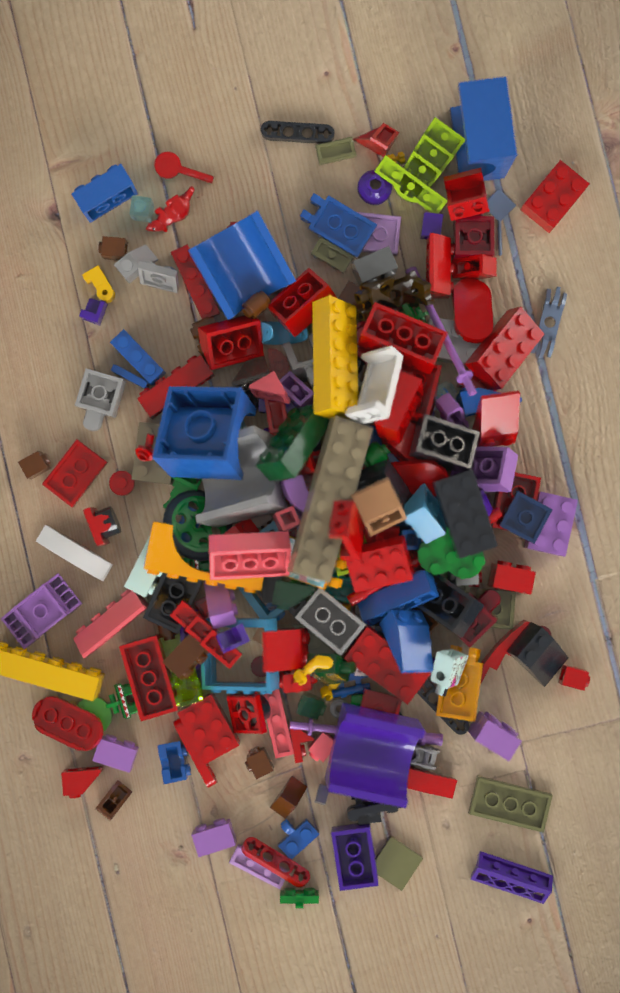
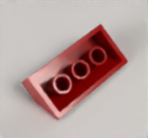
(412, 338)

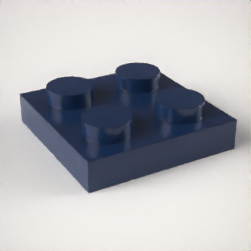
(525, 517)

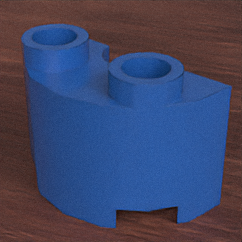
(173, 762)

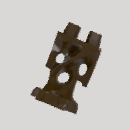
(405, 289)

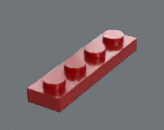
(195, 283)

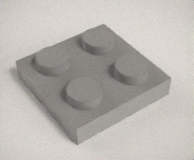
(158, 276)

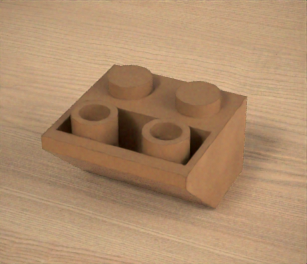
(379, 506)

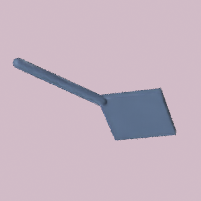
(499, 207)

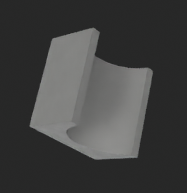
(243, 499)

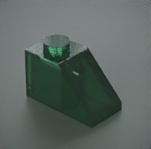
(290, 594)
(310, 705)

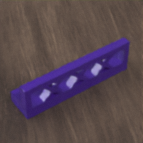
(514, 875)

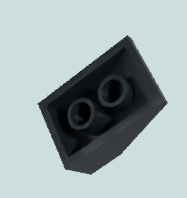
(167, 598)
(538, 653)

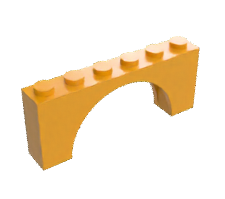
(163, 557)

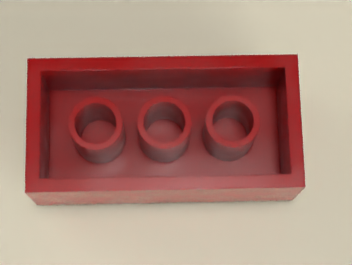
(505, 349)
(375, 659)
(149, 677)

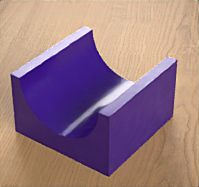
(372, 755)

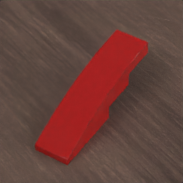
(203, 632)
(497, 653)
(431, 783)

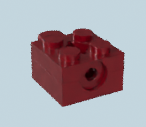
(473, 236)
(485, 618)

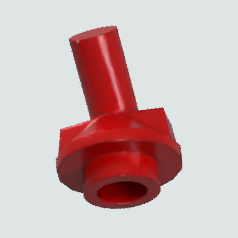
(145, 452)

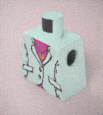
(447, 669)

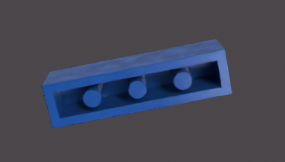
(398, 597)

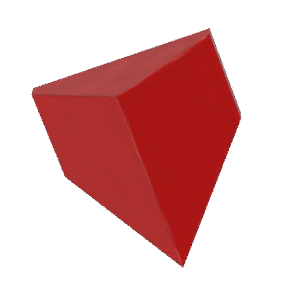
(379, 139)

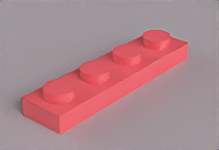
(278, 725)

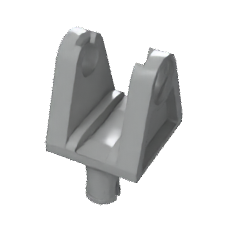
(301, 369)

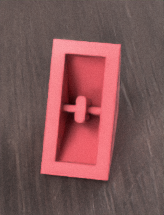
(269, 388)

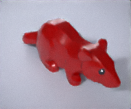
(175, 211)

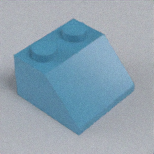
(425, 515)

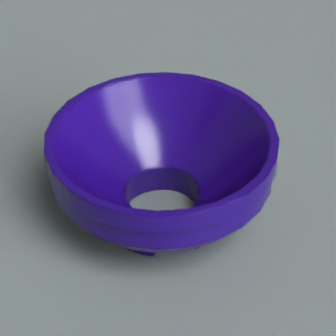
(370, 195)

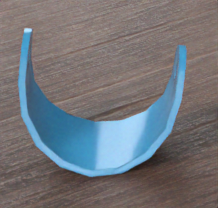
(275, 334)

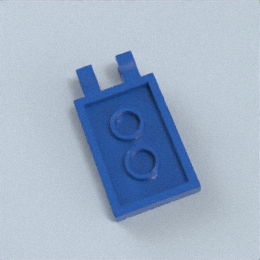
(339, 224)

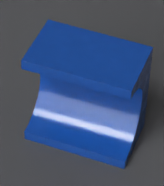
(486, 126)
(241, 263)
(202, 432)

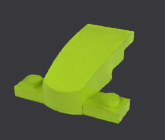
(423, 166)

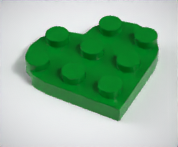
(440, 557)

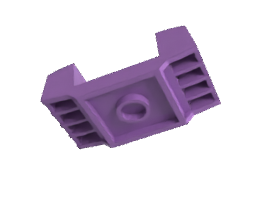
(41, 611)

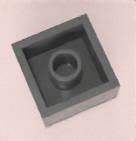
(375, 266)

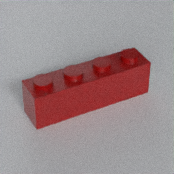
(191, 375)

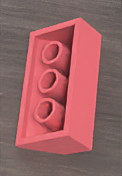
(249, 555)
(110, 623)

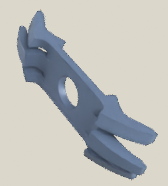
(555, 312)

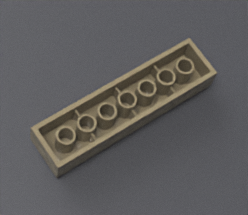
(333, 480)

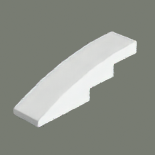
(74, 553)

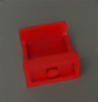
(466, 194)
(349, 526)

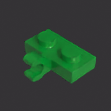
(299, 897)

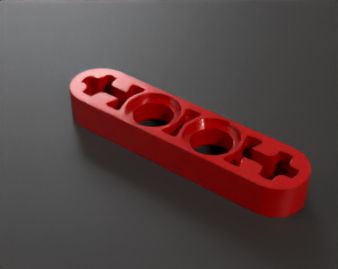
(204, 769)
(277, 858)

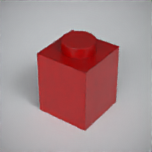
(574, 677)

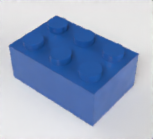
(104, 192)

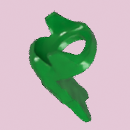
(181, 485)

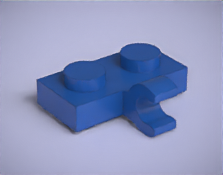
(297, 837)

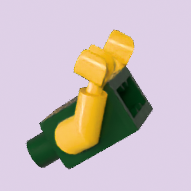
(327, 669)

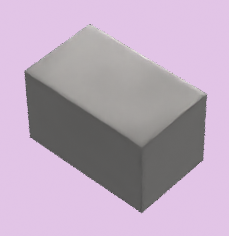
(321, 795)

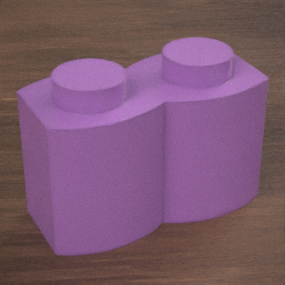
(451, 410)

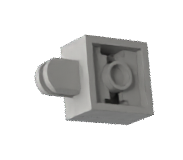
(99, 396)

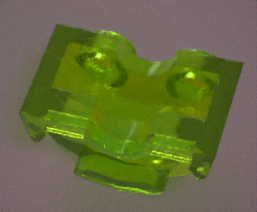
(188, 690)

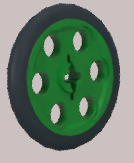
(179, 505)

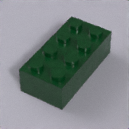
(292, 444)

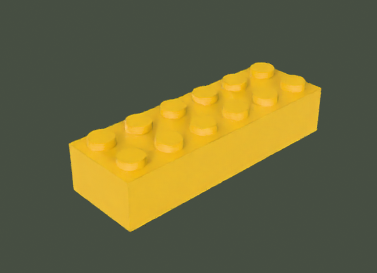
(334, 357)
(50, 672)

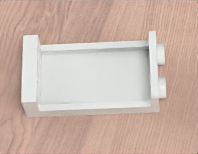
(377, 386)

